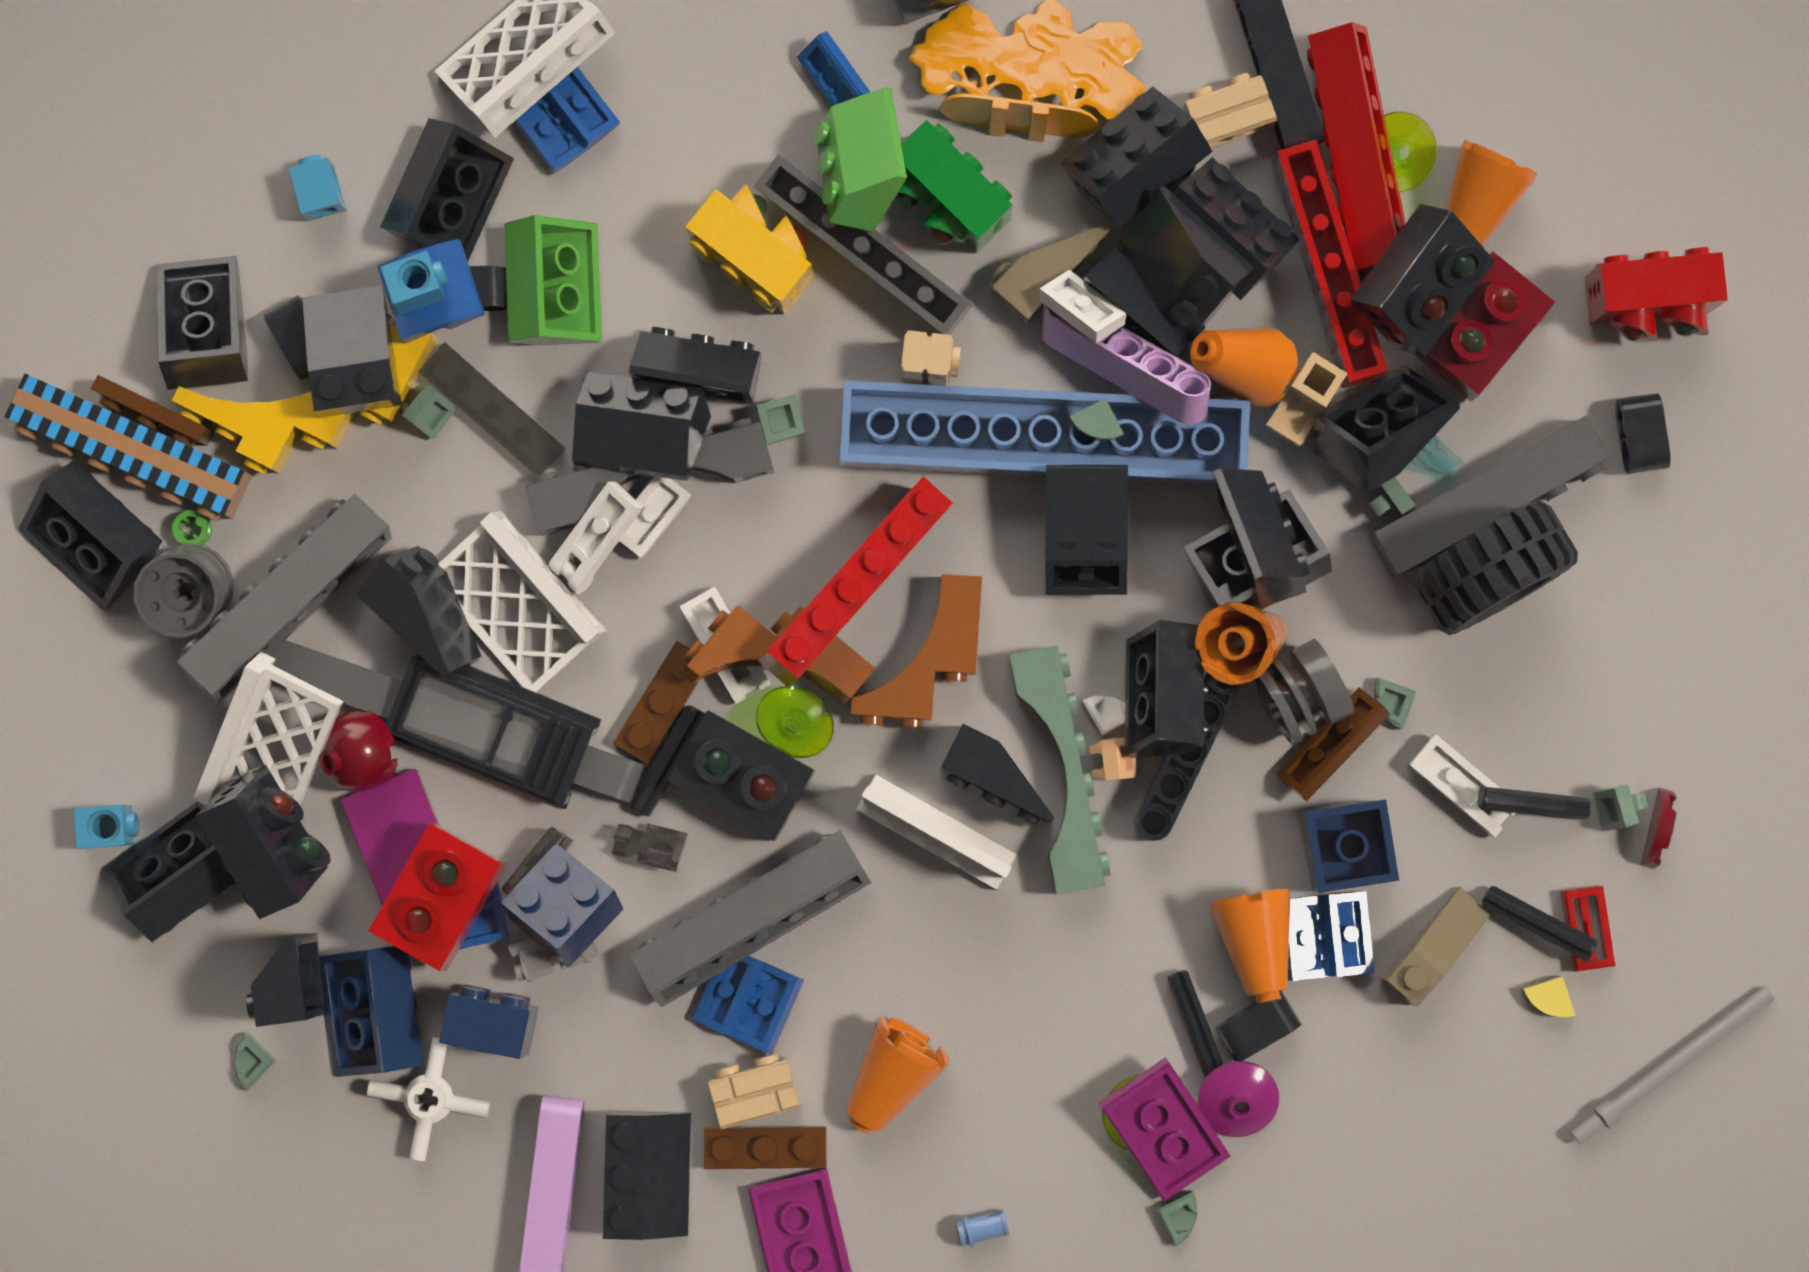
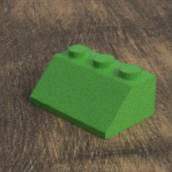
(860, 159)
(552, 281)

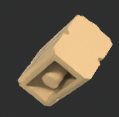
(1233, 110)
(929, 358)
(754, 1091)

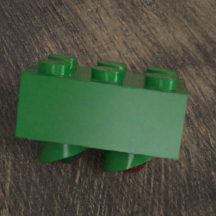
(952, 185)

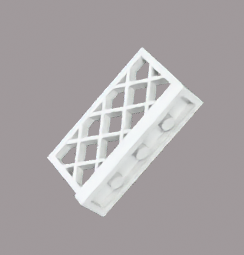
(540, 67)
(546, 586)
(241, 723)
(936, 832)

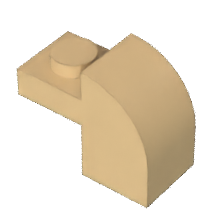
(1305, 398)

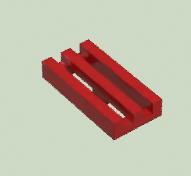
(1603, 923)

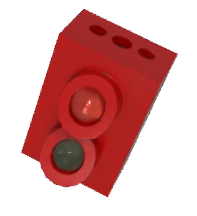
(1657, 287)
(437, 897)

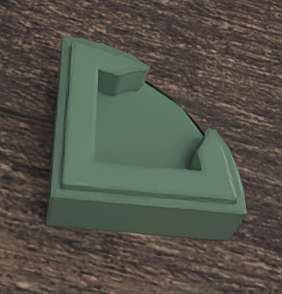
(1097, 421)
(1395, 699)
(251, 1061)
(1179, 1217)

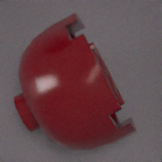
(358, 752)

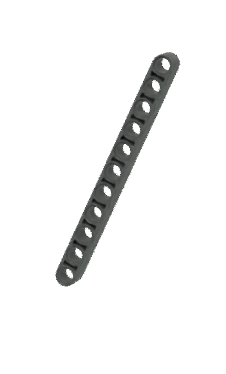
(377, 693)

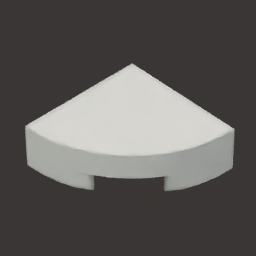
(1105, 712)

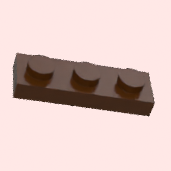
(151, 413)
(657, 707)
(1332, 746)
(765, 1147)

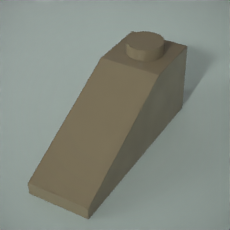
(1020, 284)
(1436, 948)

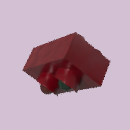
(1487, 329)

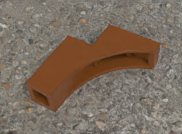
(743, 641)
(947, 650)

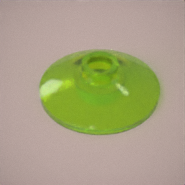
(1417, 135)
(803, 713)

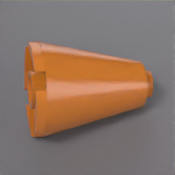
(1486, 188)
(1247, 362)
(1239, 642)
(1257, 940)
(892, 1074)

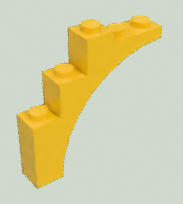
(273, 427)

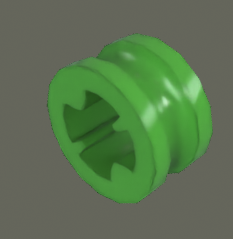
(201, 520)

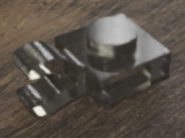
(655, 847)

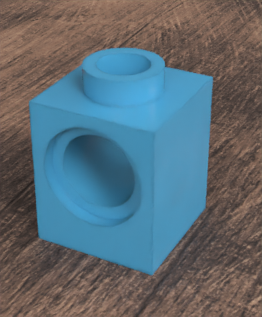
(317, 187)
(401, 271)
(88, 823)

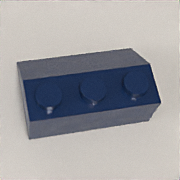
(371, 1011)

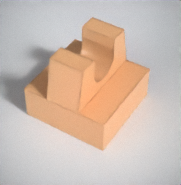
(1115, 763)

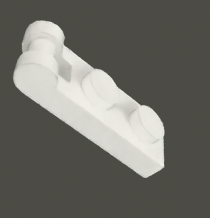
(595, 536)
(700, 614)
(1457, 782)

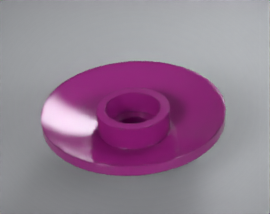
(1233, 1084)

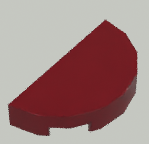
(1660, 828)

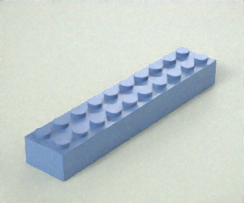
(1028, 429)

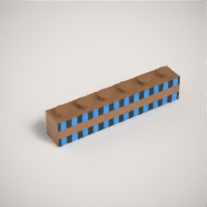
(128, 446)

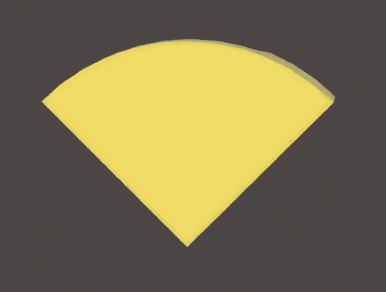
(1550, 997)

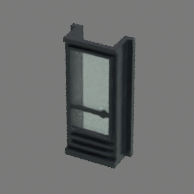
(493, 728)

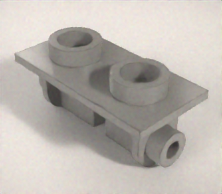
(534, 961)

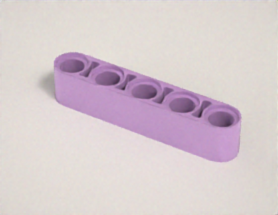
(1135, 367)
(552, 1185)

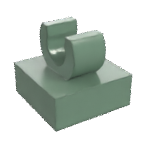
(428, 410)
(781, 419)
(1393, 496)
(1619, 807)

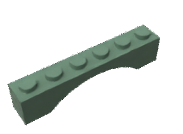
(1041, 686)

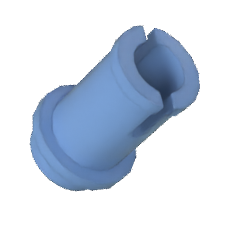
(982, 1228)

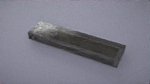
(492, 409)

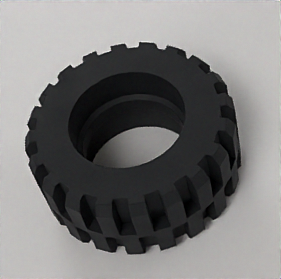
(1495, 567)

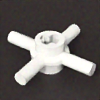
(411, 1097)

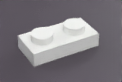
(1082, 306)
(661, 504)

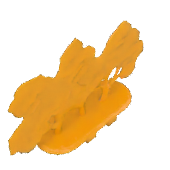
(1040, 59)

